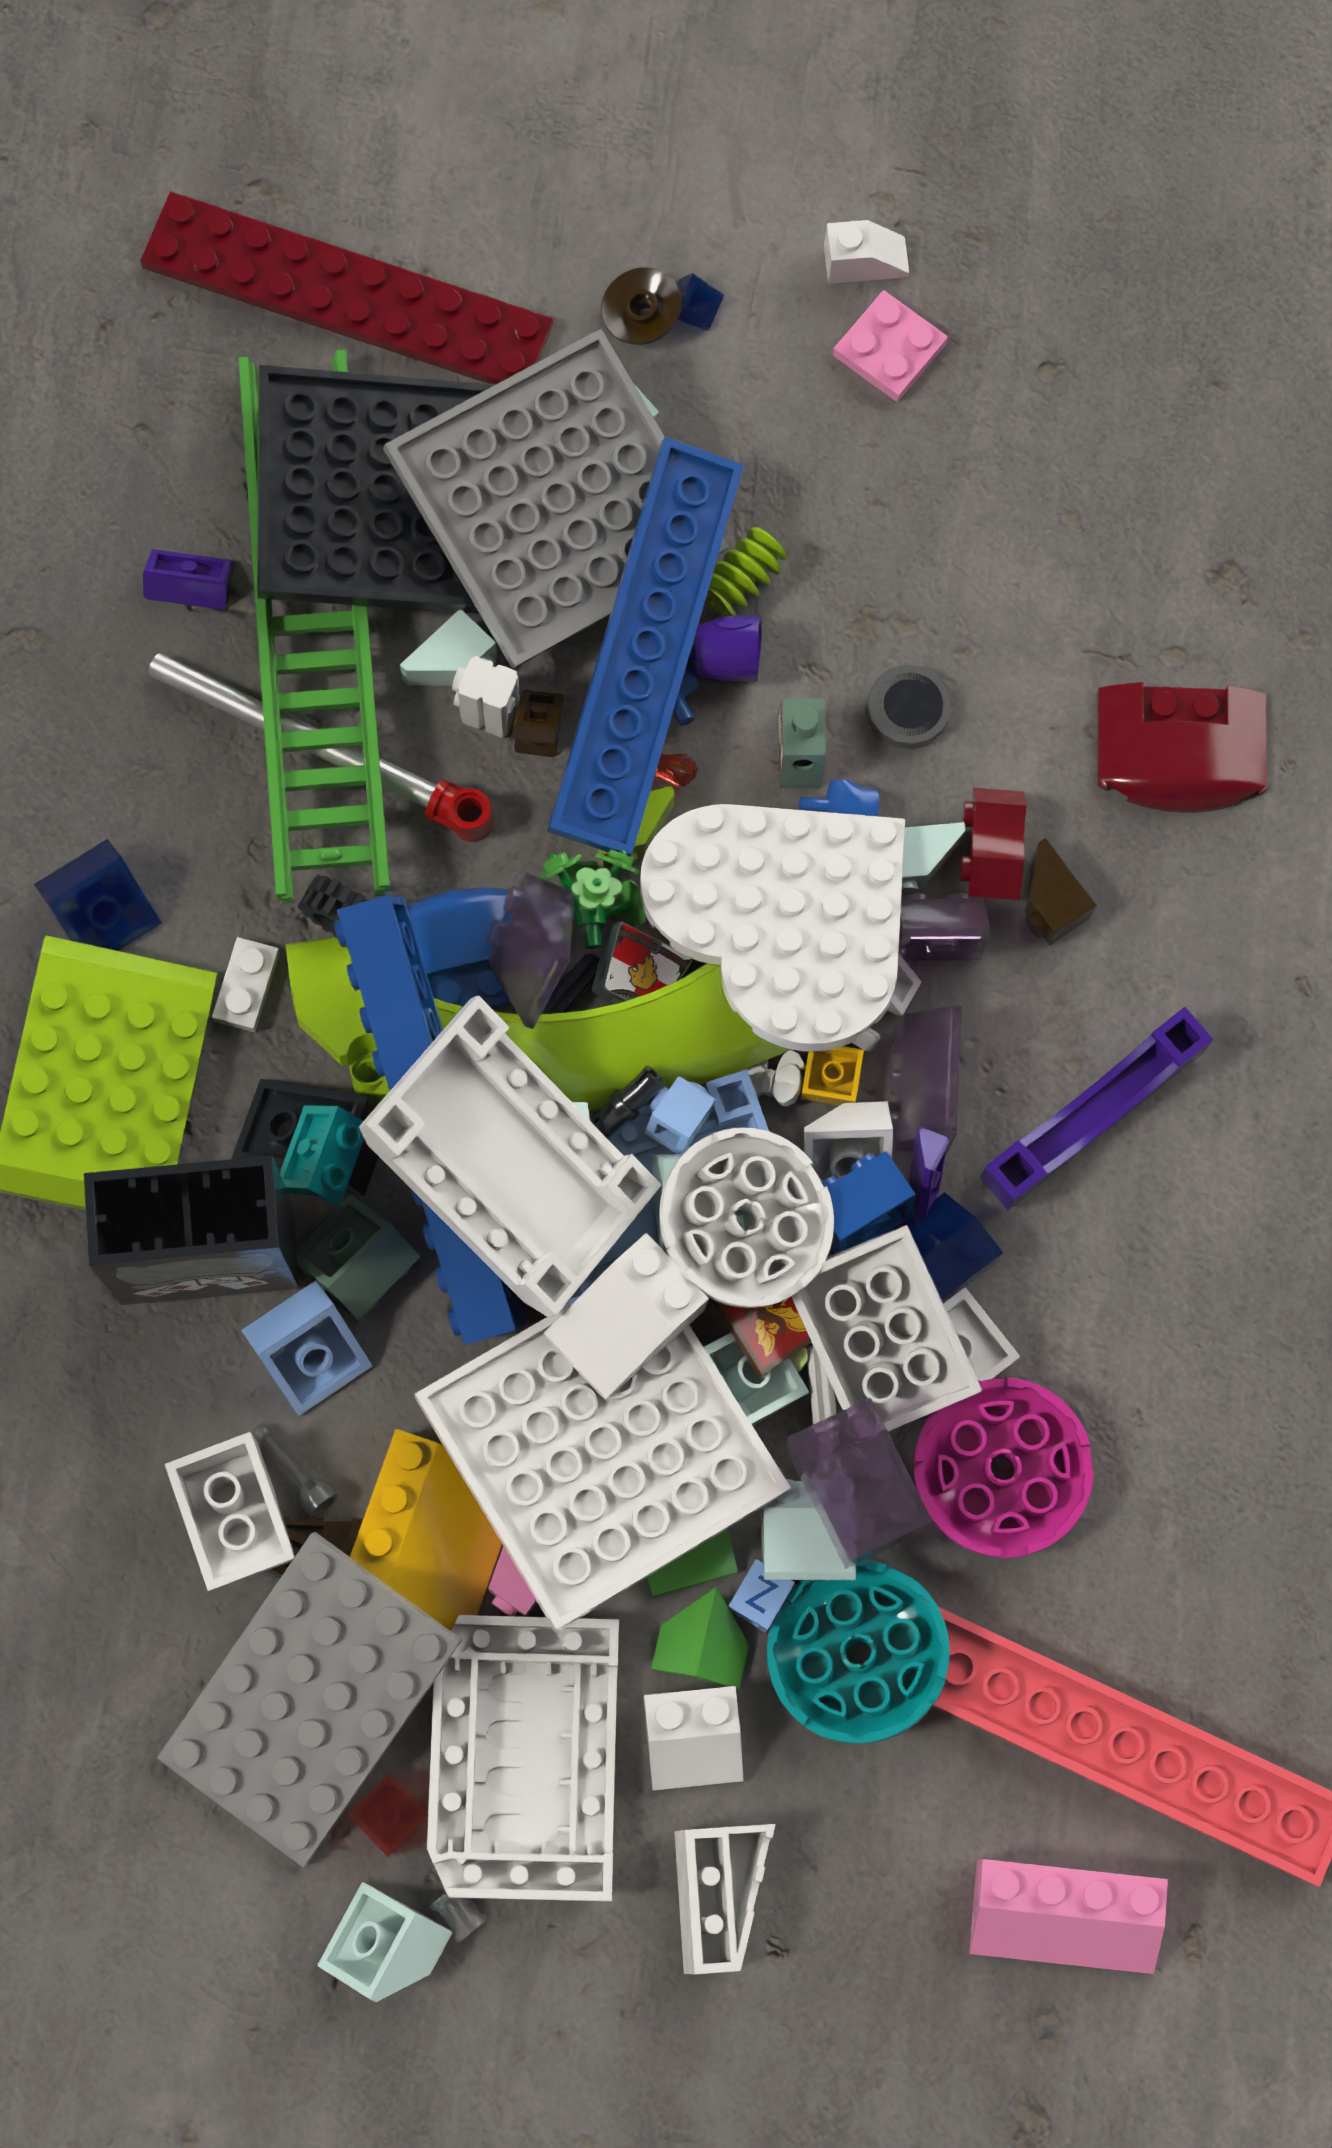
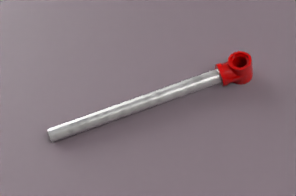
(442, 802)

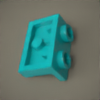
(322, 1153)

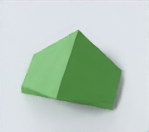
(703, 1643)

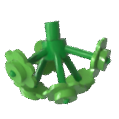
(595, 890)

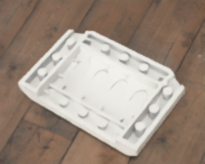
(525, 1760)

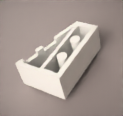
(718, 1892)

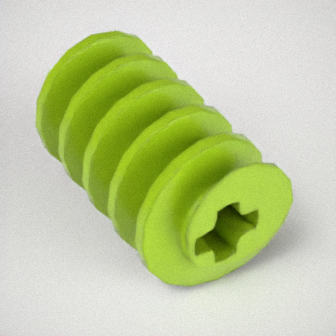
(742, 569)

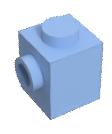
(679, 1114)

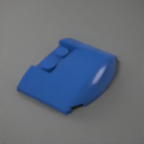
(453, 944)

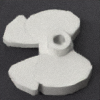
(783, 1083)

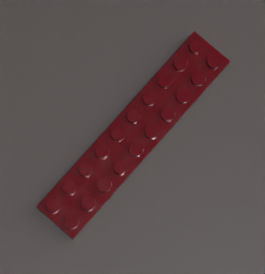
(344, 291)

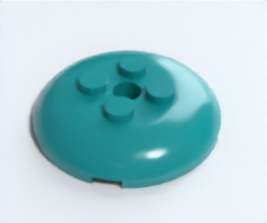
(850, 1700)

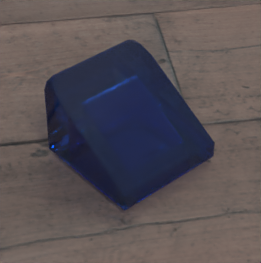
(699, 301)

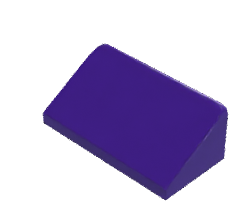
(187, 579)
(927, 1169)

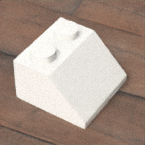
(693, 1738)

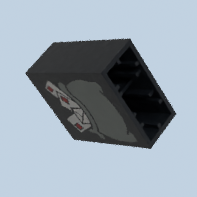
(191, 1230)

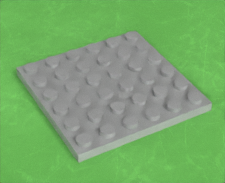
(537, 492)

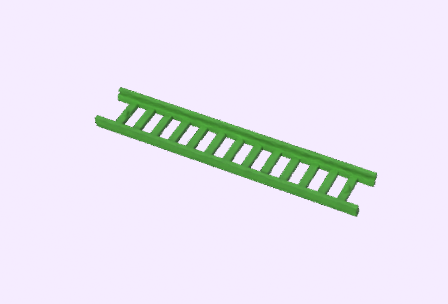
(276, 703)

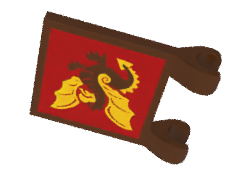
(766, 1333)

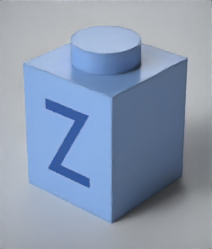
(759, 1599)

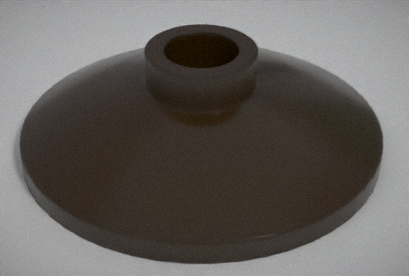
(637, 291)

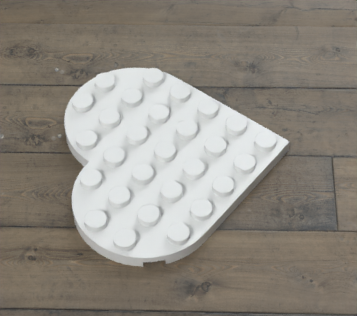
(790, 910)

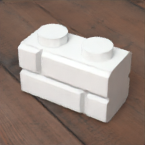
(487, 696)

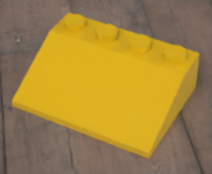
(427, 1532)

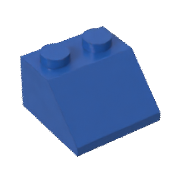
(868, 1201)

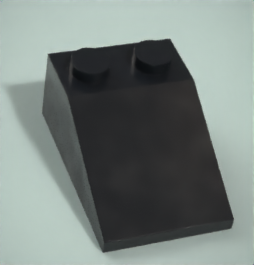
(275, 1117)

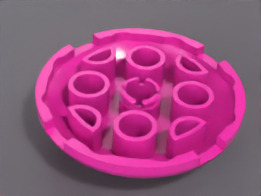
(1047, 1458)

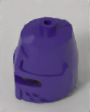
(728, 649)

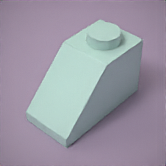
(447, 650)
(926, 852)

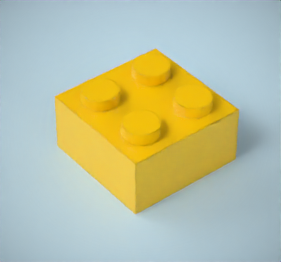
(832, 1075)

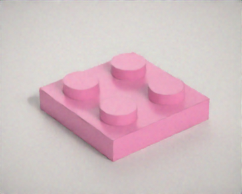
(890, 346)

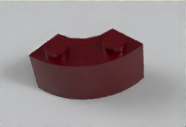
(994, 844)

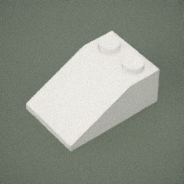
(626, 1316)
(230, 1511)

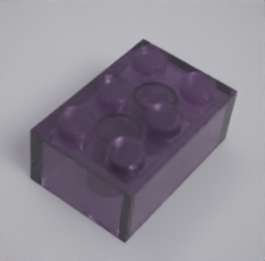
(858, 1483)

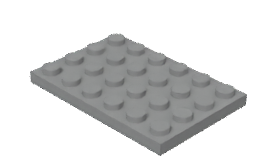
(309, 1699)

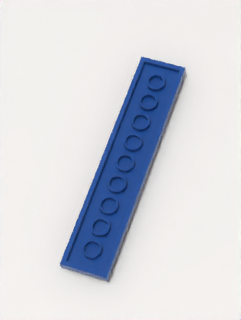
(645, 648)

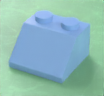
(307, 1348)

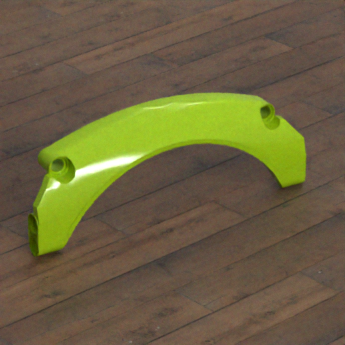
(586, 1053)

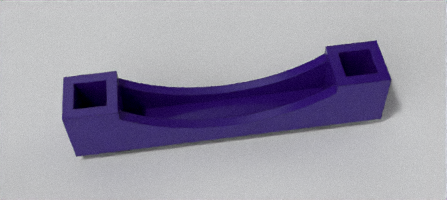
(1097, 1109)

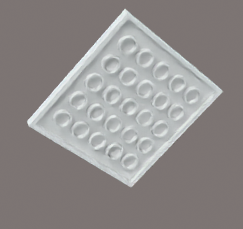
(593, 1486)

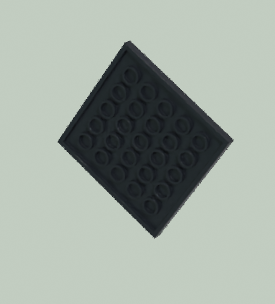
(330, 501)

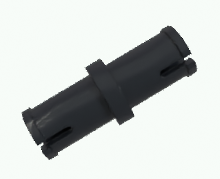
(625, 1104)

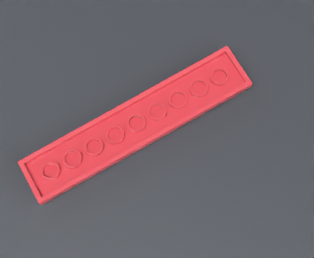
(1137, 1751)

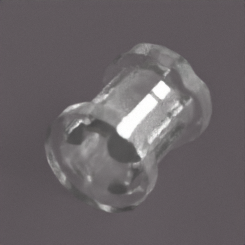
(459, 1914)

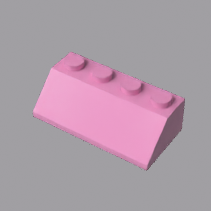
(1068, 1916)

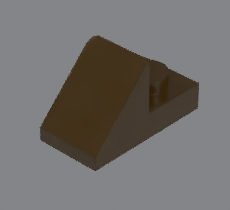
(538, 723)

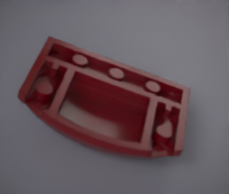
(1181, 745)

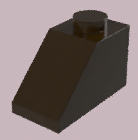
(1054, 896)

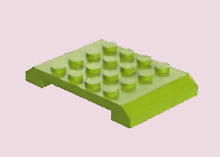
(101, 1069)

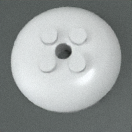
(785, 1208)

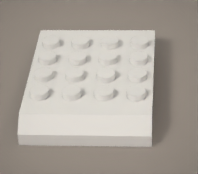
(508, 1160)

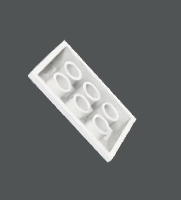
(885, 1331)

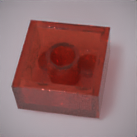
(389, 1815)

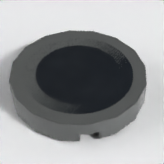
(909, 706)

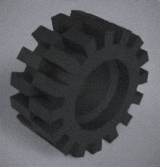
(324, 899)

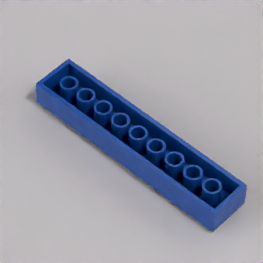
(404, 1025)

